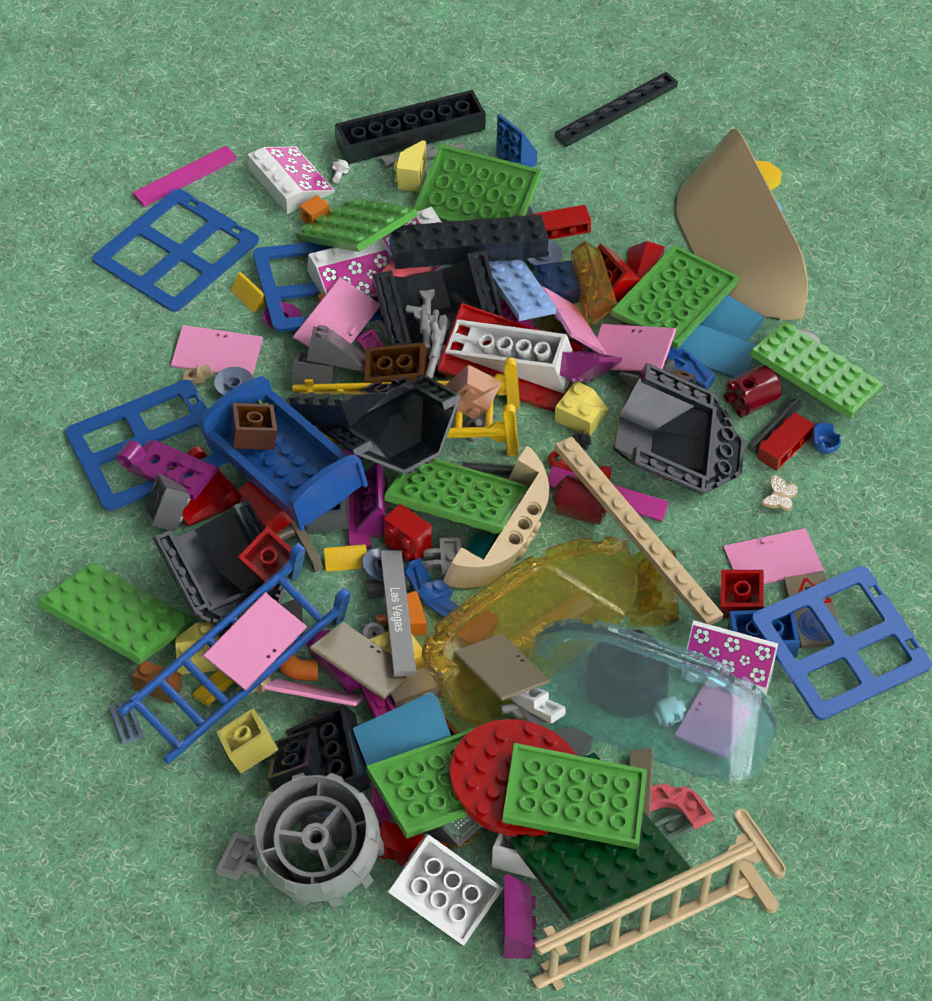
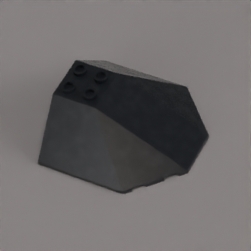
(462, 282)
(403, 427)
(678, 432)
(208, 563)

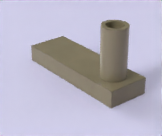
(292, 530)

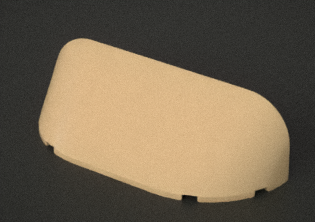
(739, 227)

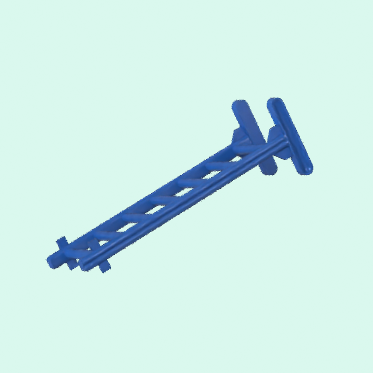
(292, 571)

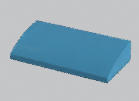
(734, 319)
(719, 351)
(402, 729)

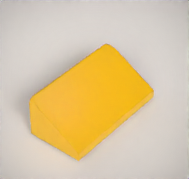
(248, 293)
(344, 557)

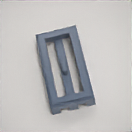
(132, 737)

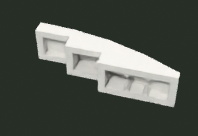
(538, 703)

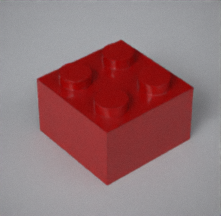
(407, 533)
(265, 555)
(741, 590)

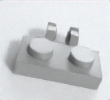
(447, 551)
(236, 857)

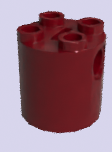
(753, 390)
(576, 501)

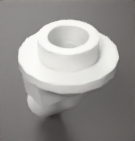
(340, 167)

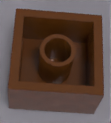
(253, 426)

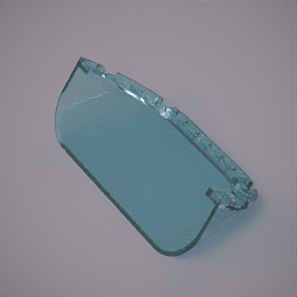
(655, 697)

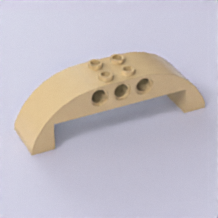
(519, 532)

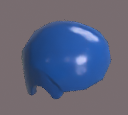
(824, 434)

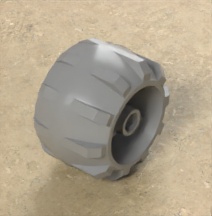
(291, 805)

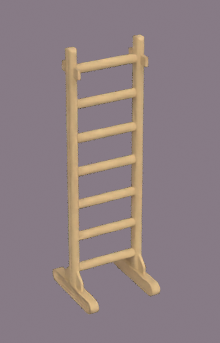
(742, 882)

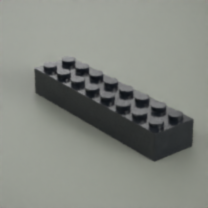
(408, 125)
(451, 241)

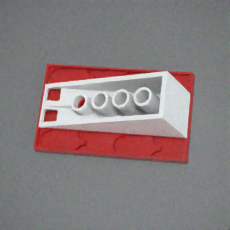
(489, 339)

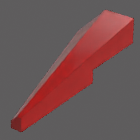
(643, 257)

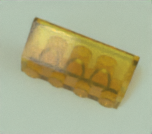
(595, 287)
(655, 600)

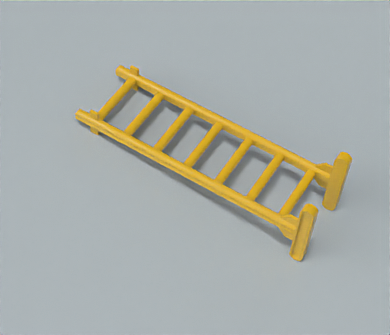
(499, 430)

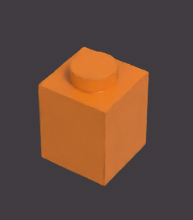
(313, 208)

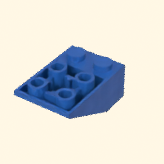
(513, 144)

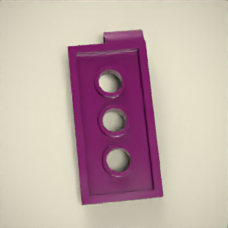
(138, 458)

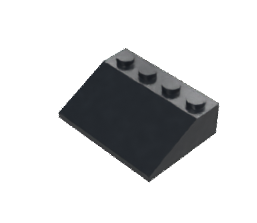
(334, 407)
(338, 745)

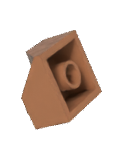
(476, 391)

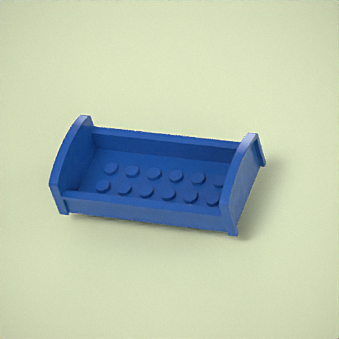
(304, 470)

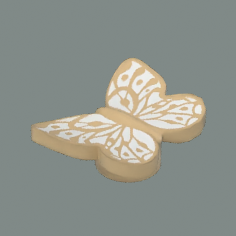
(781, 494)

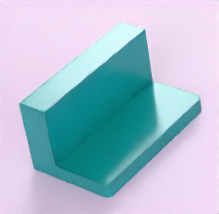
(481, 544)

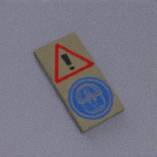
(809, 630)

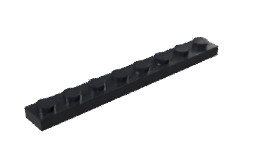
(616, 109)

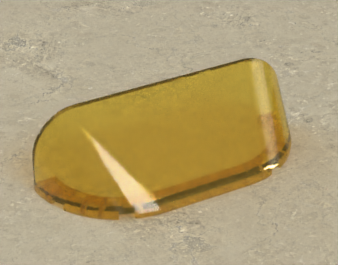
(567, 583)

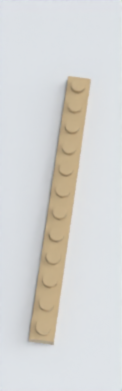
(638, 532)

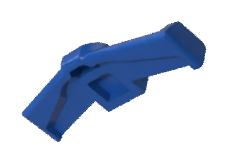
(685, 361)
(431, 593)

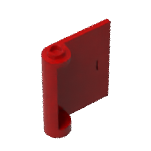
(214, 498)

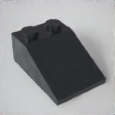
(294, 756)

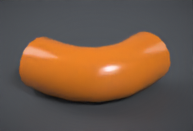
(300, 669)

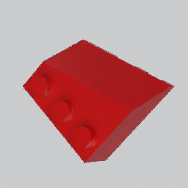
(619, 273)

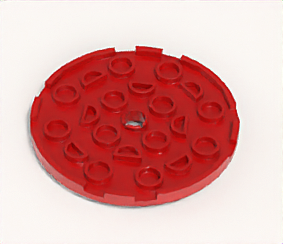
(483, 764)

